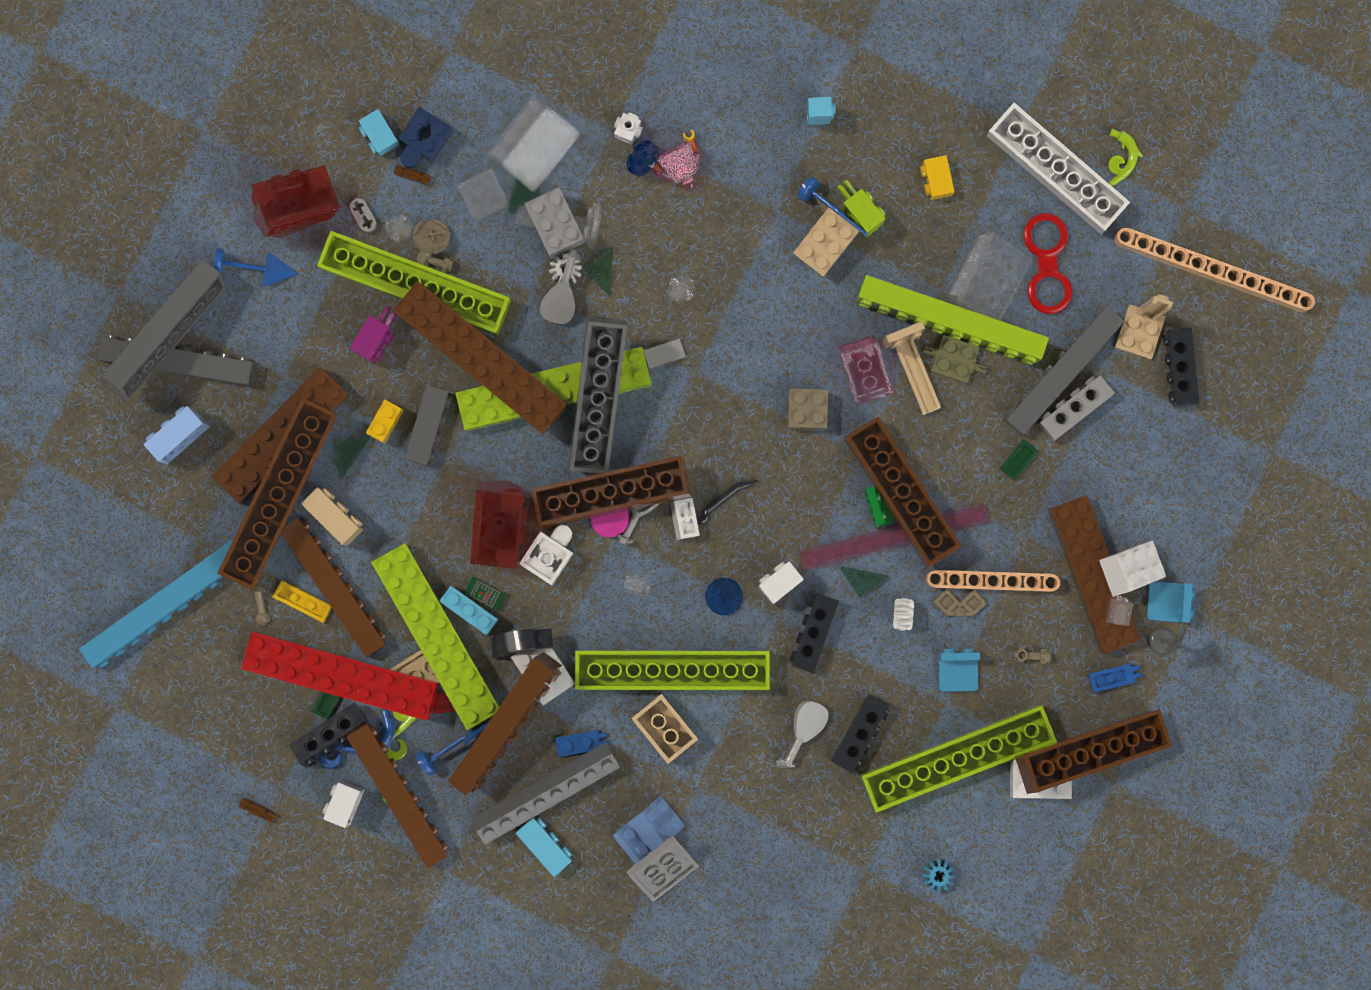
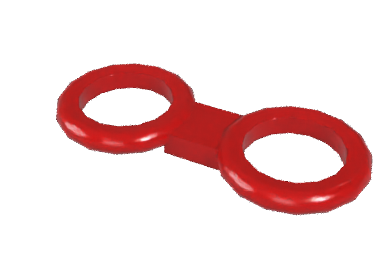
(1047, 263)

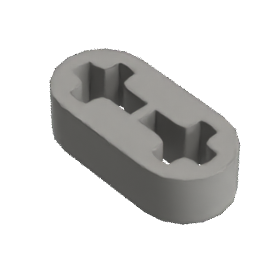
(367, 213)

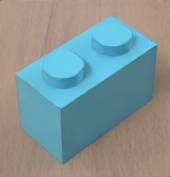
(820, 110)
(378, 132)

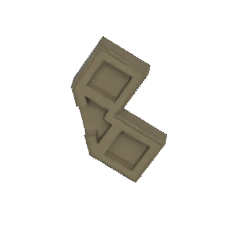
(952, 607)

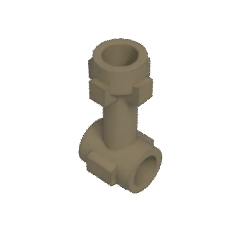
(426, 259)
(1021, 655)

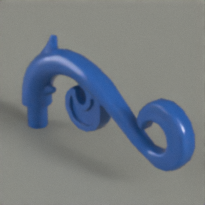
(388, 729)

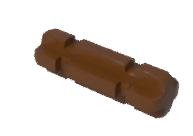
(412, 175)
(257, 810)

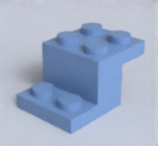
(648, 830)

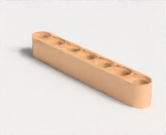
(1021, 578)

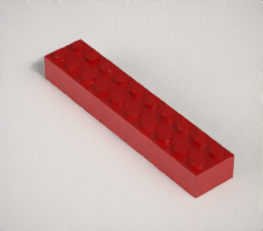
(340, 676)

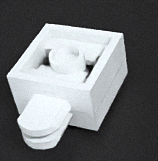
(548, 555)

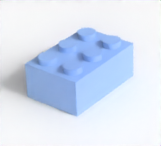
(176, 434)

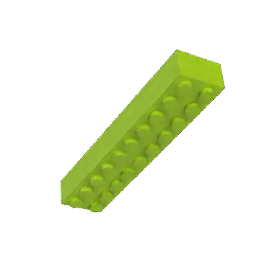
(397, 275)
(952, 320)
(483, 409)
(436, 636)
(672, 670)
(957, 758)

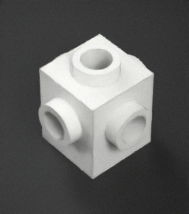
(627, 134)

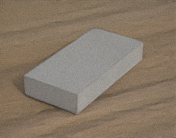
(664, 353)

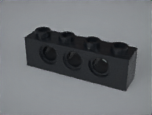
(1187, 358)
(829, 607)
(881, 711)
(303, 746)

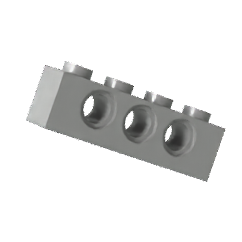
(1101, 393)

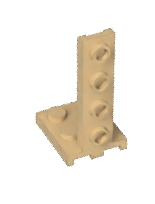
(1143, 326)
(913, 366)

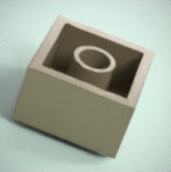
(807, 409)

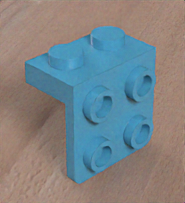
(1170, 602)
(958, 670)

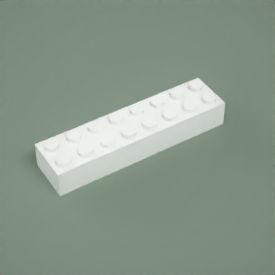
(1057, 168)

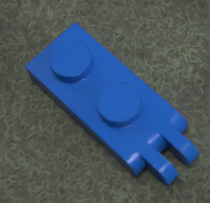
(1113, 677)
(579, 742)

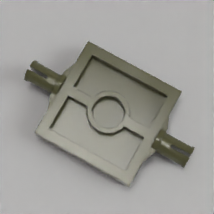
(954, 359)

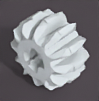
(558, 271)
(903, 614)

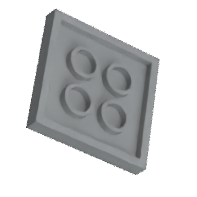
(662, 868)

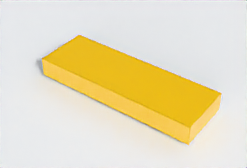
(302, 601)

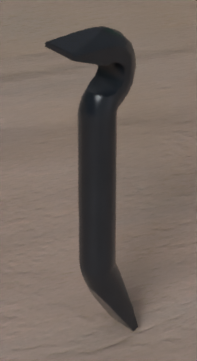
(722, 498)

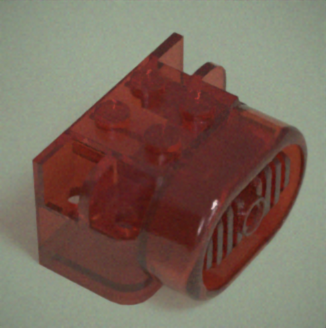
(294, 201)
(498, 524)

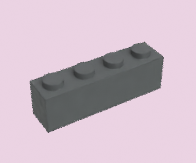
(427, 426)

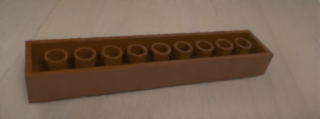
(480, 358)
(277, 493)

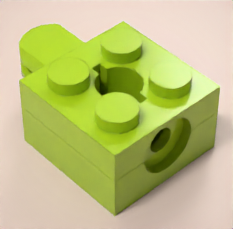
(861, 209)

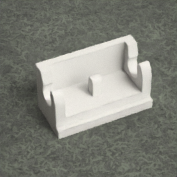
(684, 519)

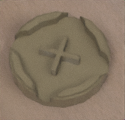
(431, 236)

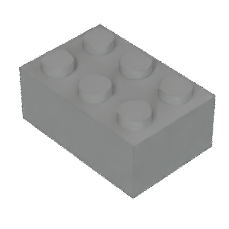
(554, 223)

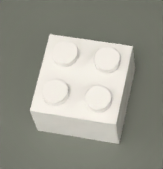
(780, 582)
(343, 803)

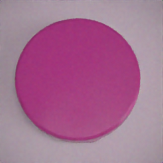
(610, 525)

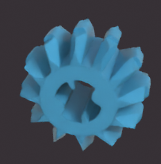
(931, 874)

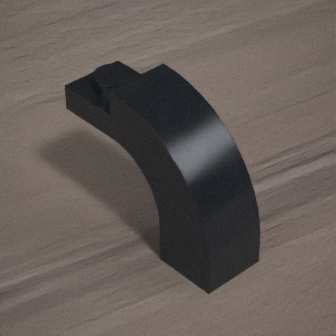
(518, 641)

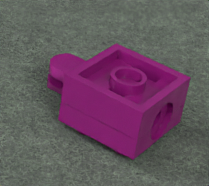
(374, 336)

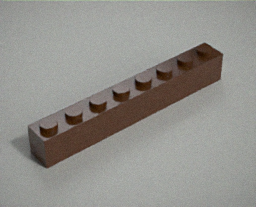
(333, 587)
(397, 795)

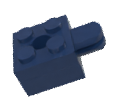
(423, 137)

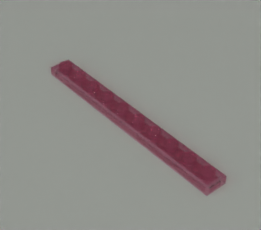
(884, 539)

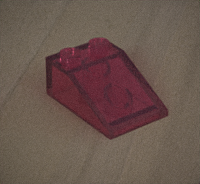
(865, 369)

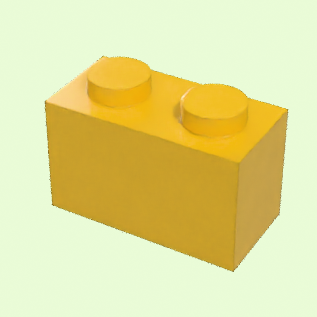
(937, 177)
(384, 421)

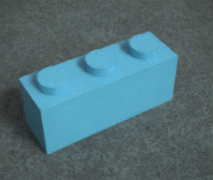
(469, 610)
(544, 845)

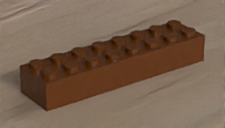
(247, 466)
(611, 492)
(902, 492)
(1083, 549)
(506, 721)
(1093, 751)

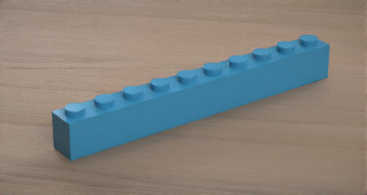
(154, 610)

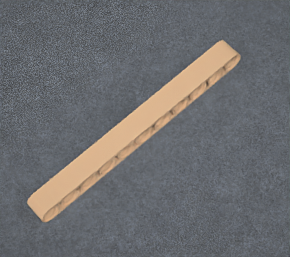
(1223, 269)

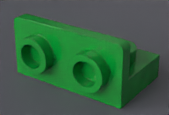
(878, 510)

